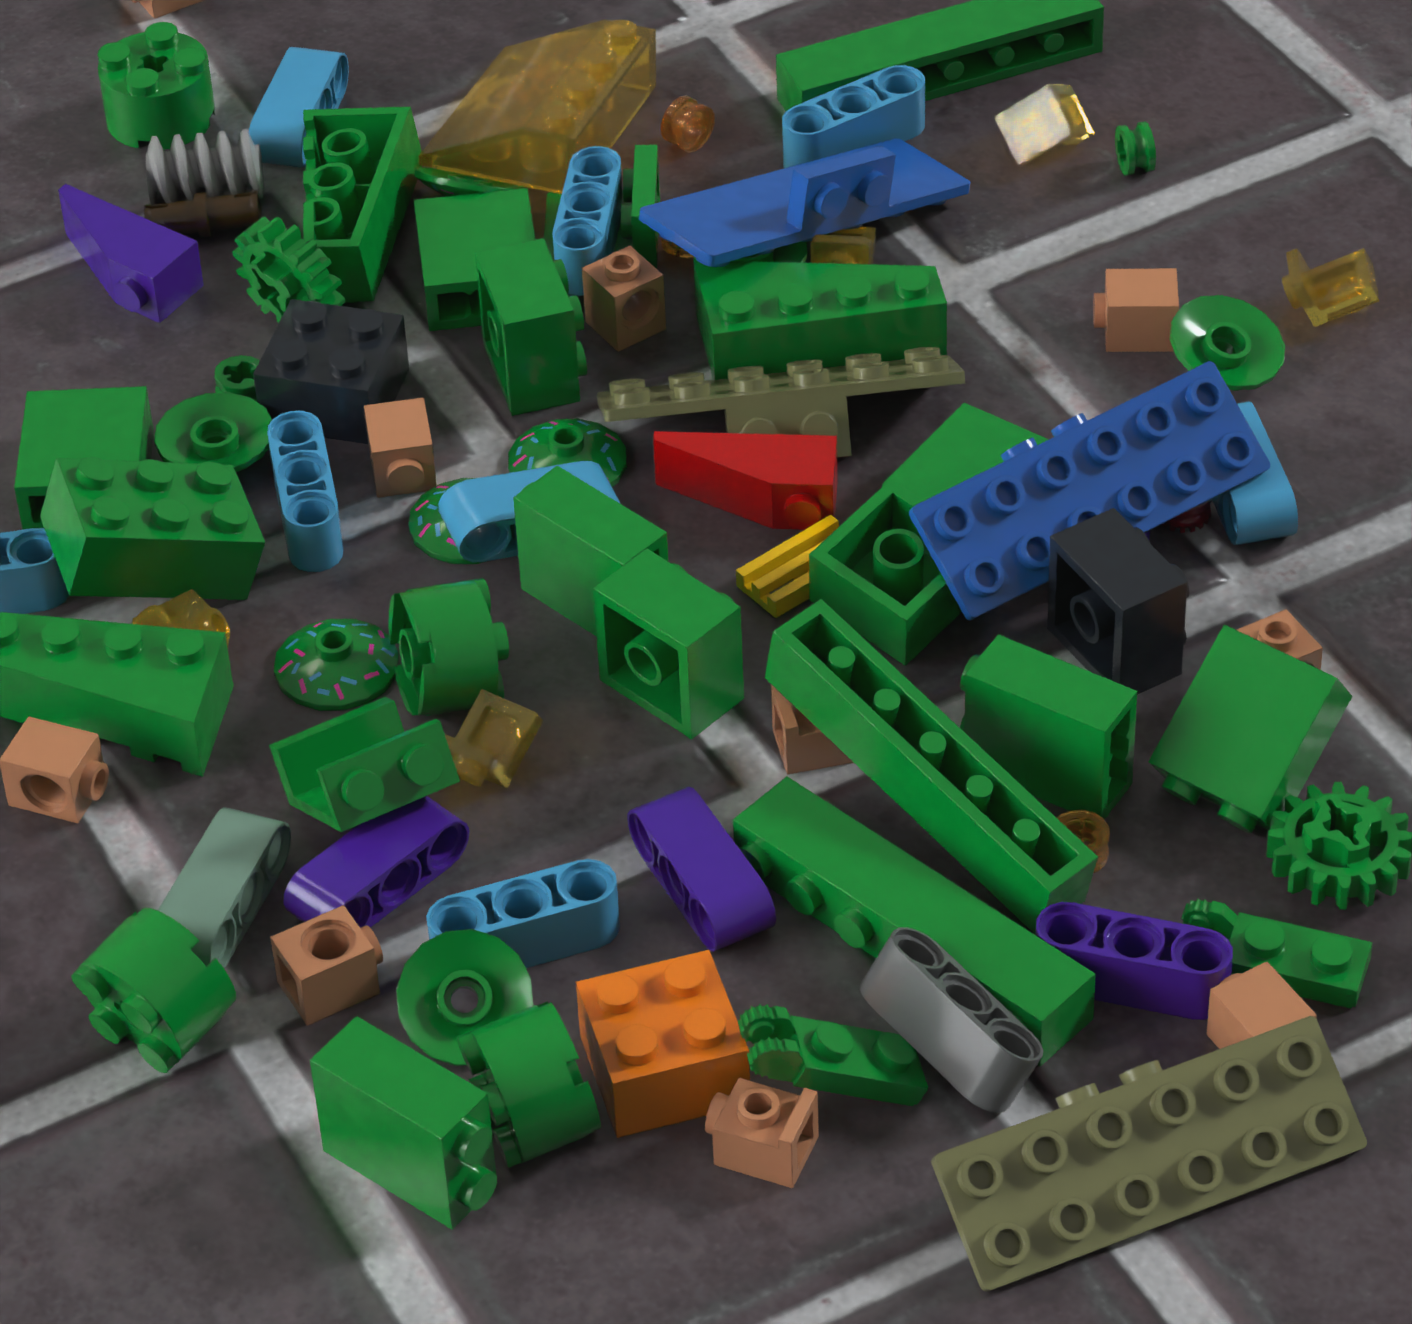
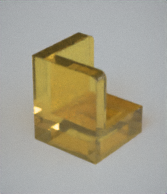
(1044, 121)

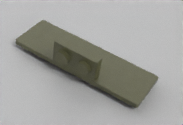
(789, 402)
(1147, 1152)

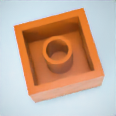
(661, 1041)

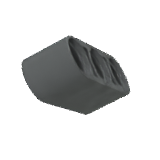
(951, 1019)

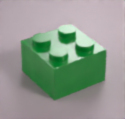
(530, 326)
(883, 576)
(669, 643)

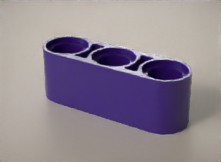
(379, 863)
(701, 869)
(1139, 957)

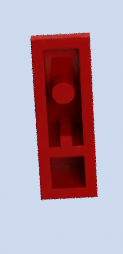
(760, 477)

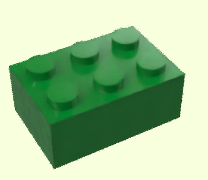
(151, 529)

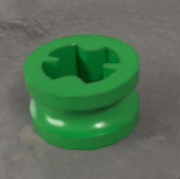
(1135, 148)
(236, 376)

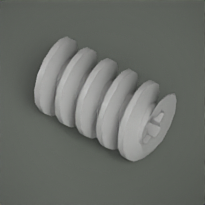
(203, 167)

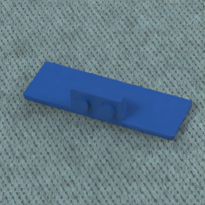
(803, 202)
(1140, 457)

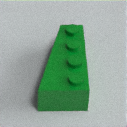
(358, 189)
(815, 312)
(124, 681)

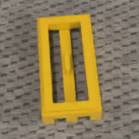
(780, 566)

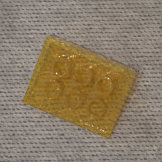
(548, 103)

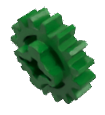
(284, 267)
(1340, 845)

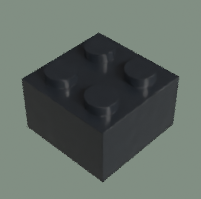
(332, 365)
(1117, 602)

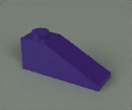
(132, 257)

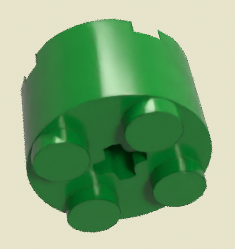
(156, 86)
(446, 646)
(154, 988)
(530, 1082)

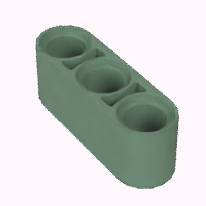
(228, 880)

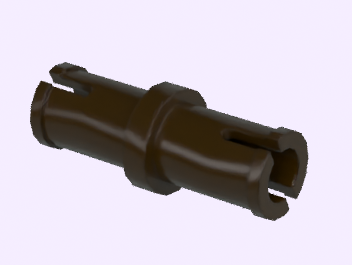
(207, 214)

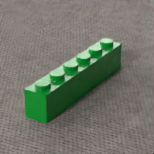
(950, 46)
(928, 764)
(871, 887)

